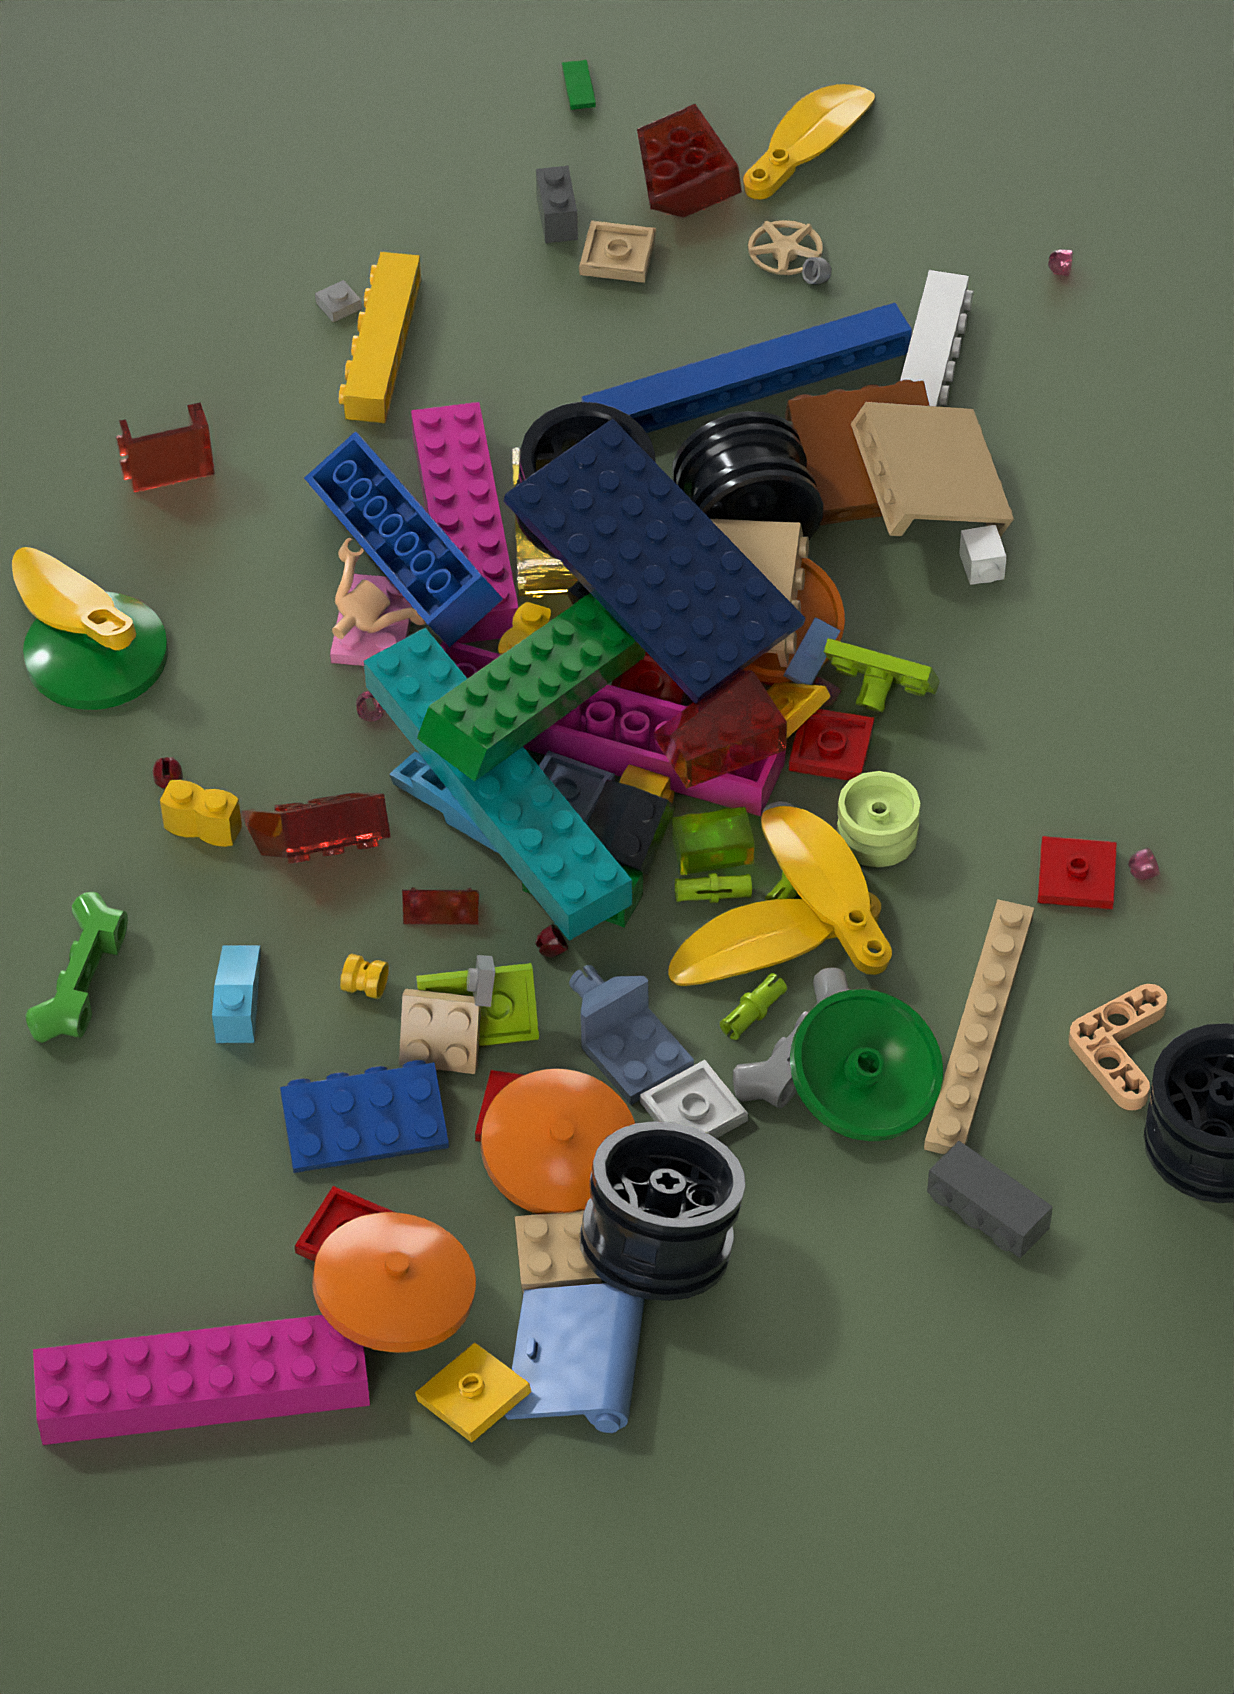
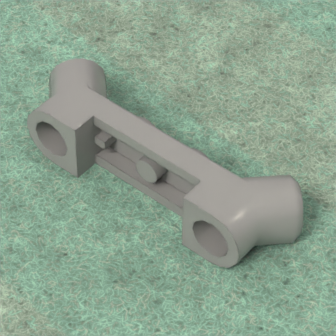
(773, 1078)

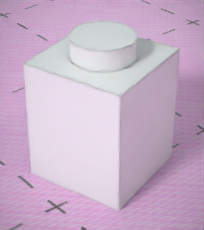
(982, 554)

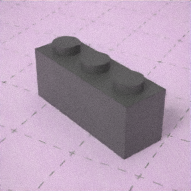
(989, 1199)

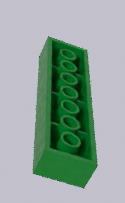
(529, 688)

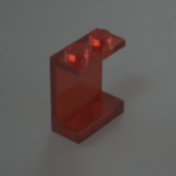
(167, 455)

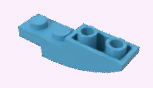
(420, 781)

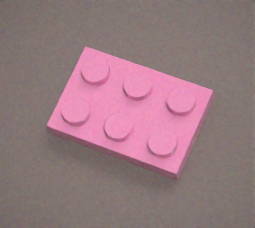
(360, 644)

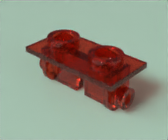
(440, 906)

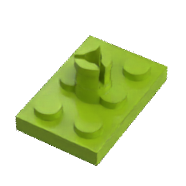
(879, 673)
(512, 1004)

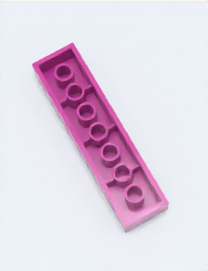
(464, 501)
(196, 1379)

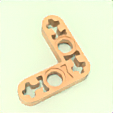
(1106, 1042)

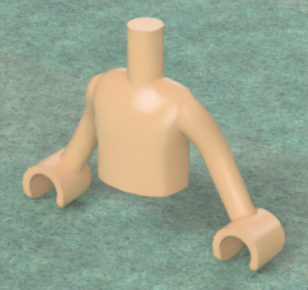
(365, 602)

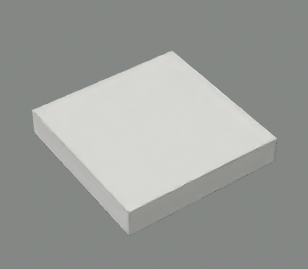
(695, 1100)

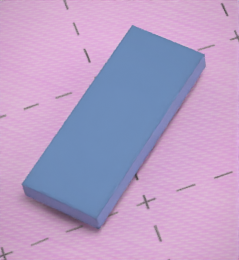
(810, 653)

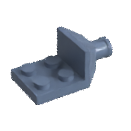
(625, 1034)

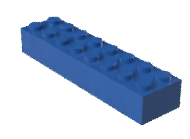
(403, 539)

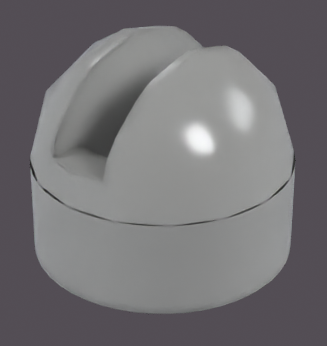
(816, 270)

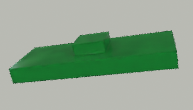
(578, 84)

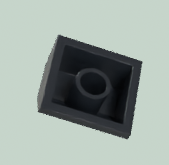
(631, 824)

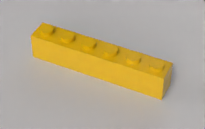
(381, 337)

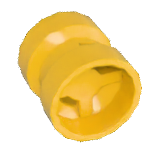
(364, 976)

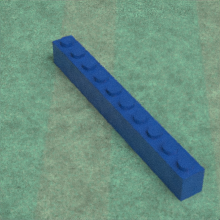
(761, 369)

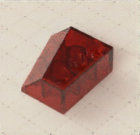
(686, 164)
(723, 731)
(319, 826)

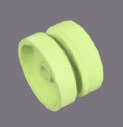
(879, 818)

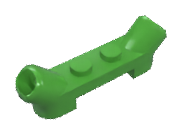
(70, 1008)

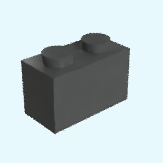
(556, 204)

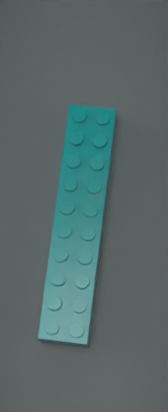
(512, 802)

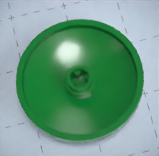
(86, 674)
(866, 1065)

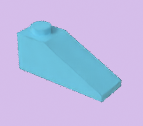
(236, 994)

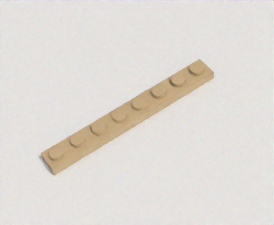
(979, 1027)

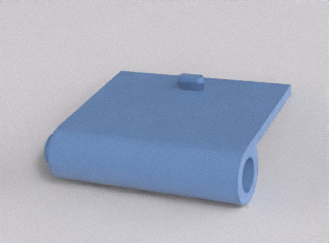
(583, 1353)

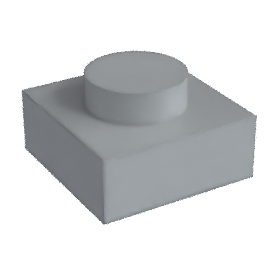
(338, 301)
(481, 980)

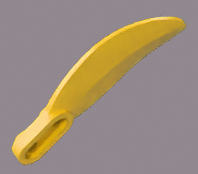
(806, 133)
(69, 599)
(828, 881)
(752, 940)

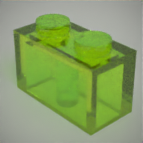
(713, 840)

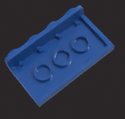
(364, 1116)

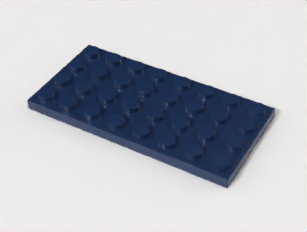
(654, 560)

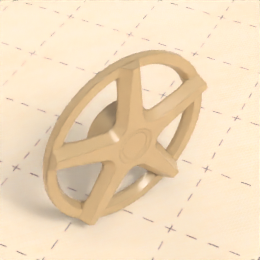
(784, 248)

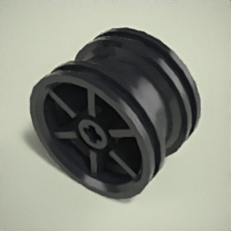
(750, 471)

